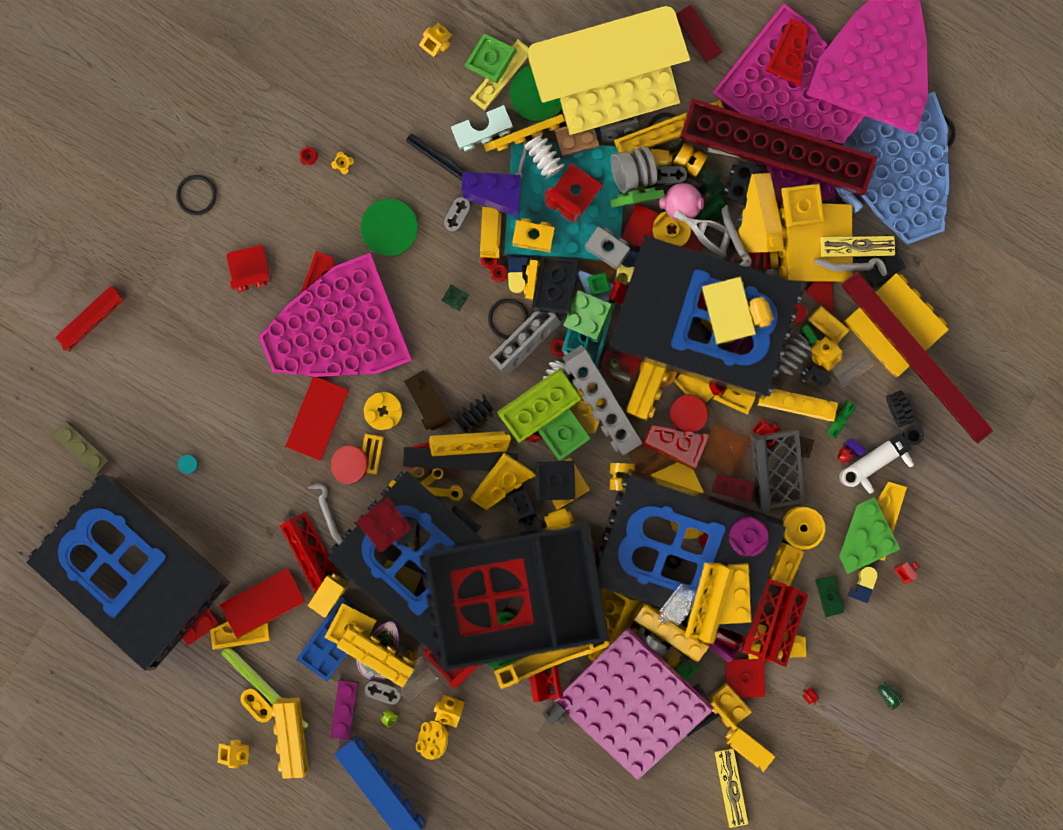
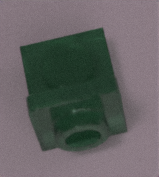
(712, 183)
(455, 297)

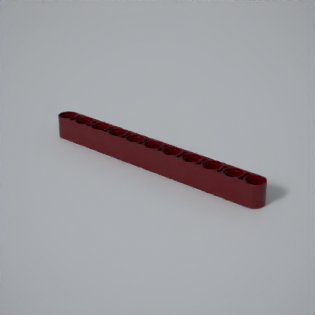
(916, 357)

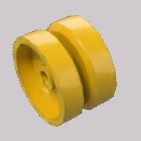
(814, 527)

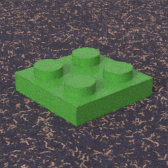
(490, 58)
(636, 197)
(588, 315)
(564, 434)

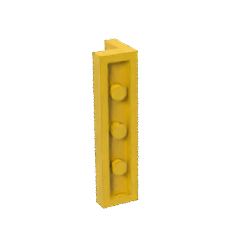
(469, 443)
(711, 603)

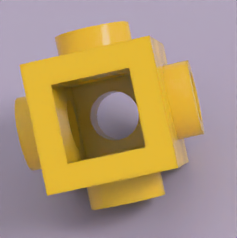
(435, 39)
(826, 353)
(449, 710)
(233, 753)

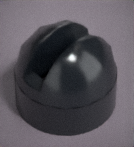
(673, 562)

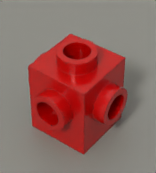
(764, 427)

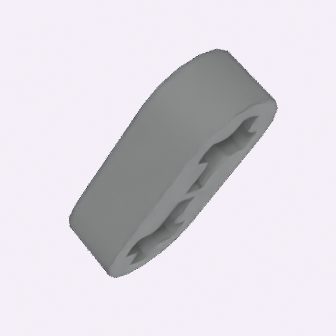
(453, 211)
(381, 696)

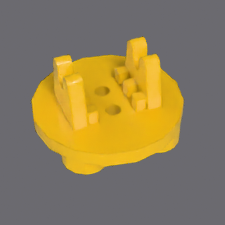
(426, 744)

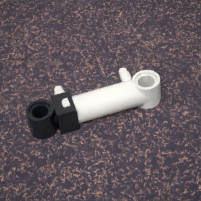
(881, 456)

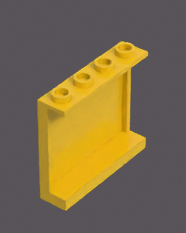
(803, 246)
(910, 311)

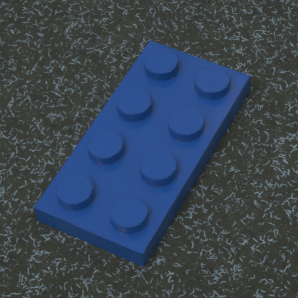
(322, 654)

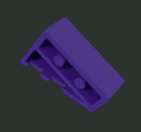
(494, 190)

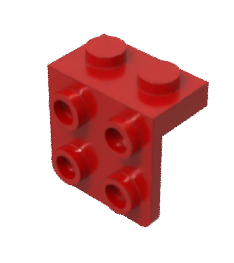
(248, 268)

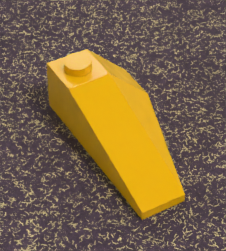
(761, 221)
(618, 615)

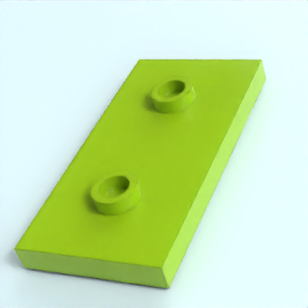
(539, 405)

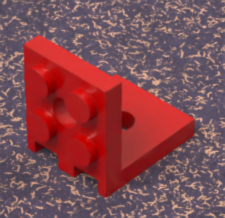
(564, 201)

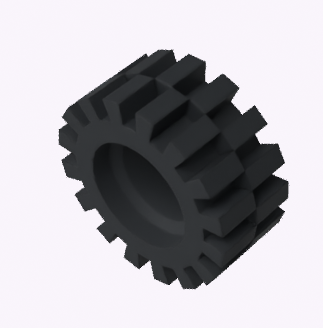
(900, 408)

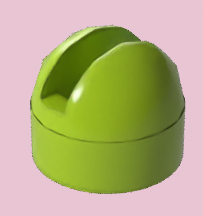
(389, 718)

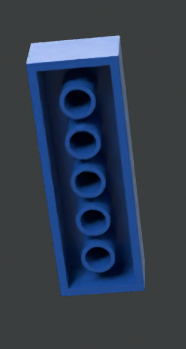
(378, 787)

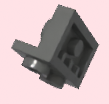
(619, 129)

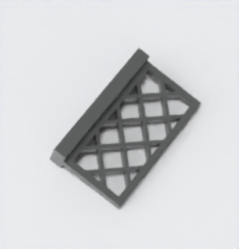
(762, 473)

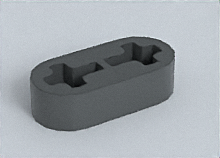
(671, 170)

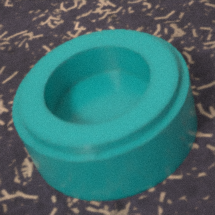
(187, 464)

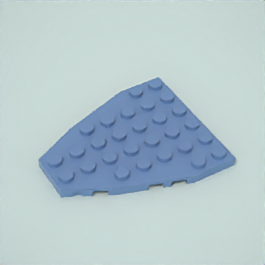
(910, 173)

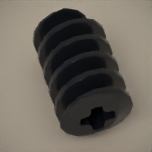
(474, 414)

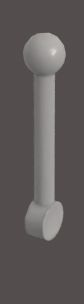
(522, 160)

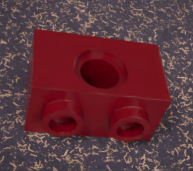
(733, 487)

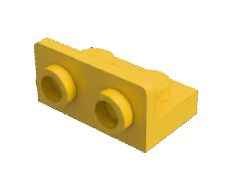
(786, 564)
(729, 706)

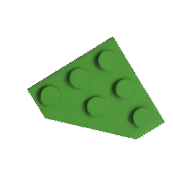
(867, 537)

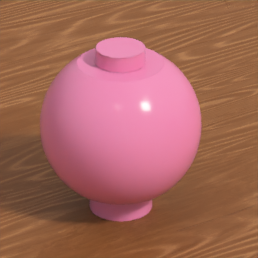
(682, 198)

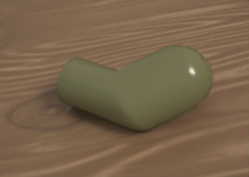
(616, 372)

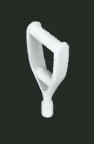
(699, 232)

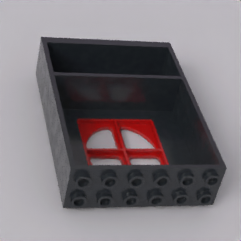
(557, 588)

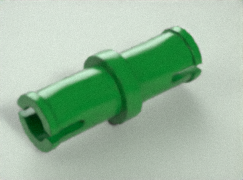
(841, 419)

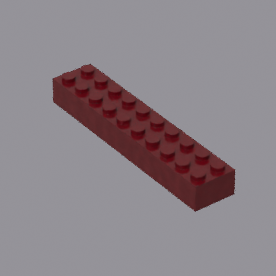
(777, 147)

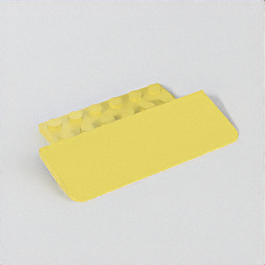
(611, 68)

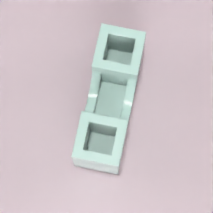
(468, 137)

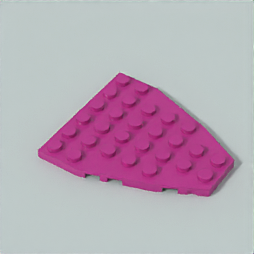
(878, 64)
(774, 100)
(337, 326)

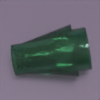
(890, 696)

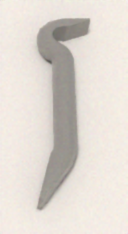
(735, 238)
(853, 266)
(326, 511)

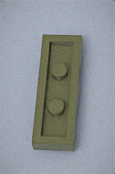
(81, 448)

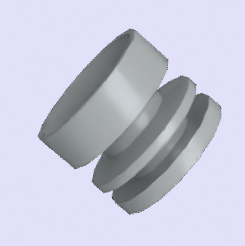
(634, 169)

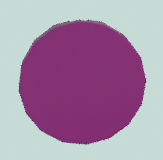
(748, 536)

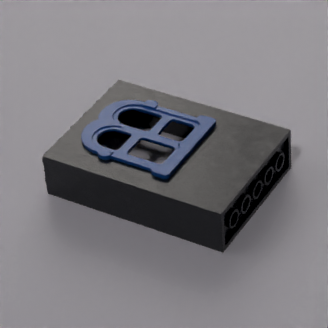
(665, 300)
(651, 496)
(357, 561)
(157, 601)

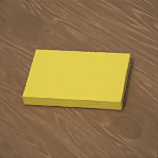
(728, 310)

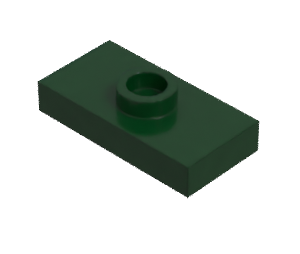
(712, 211)
(829, 596)

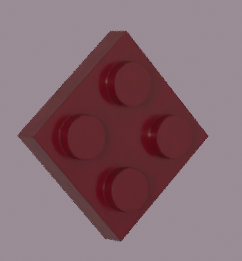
(384, 524)

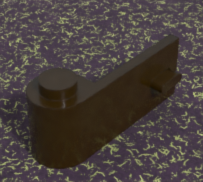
(427, 401)

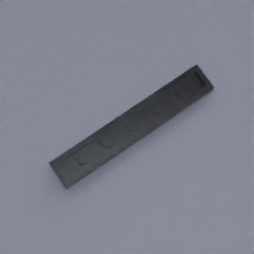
(423, 458)

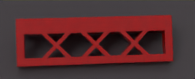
(90, 318)
(305, 553)
(783, 625)
(749, 639)
(540, 685)

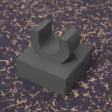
(555, 713)

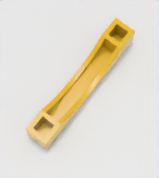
(529, 665)

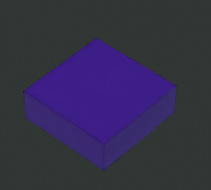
(856, 447)

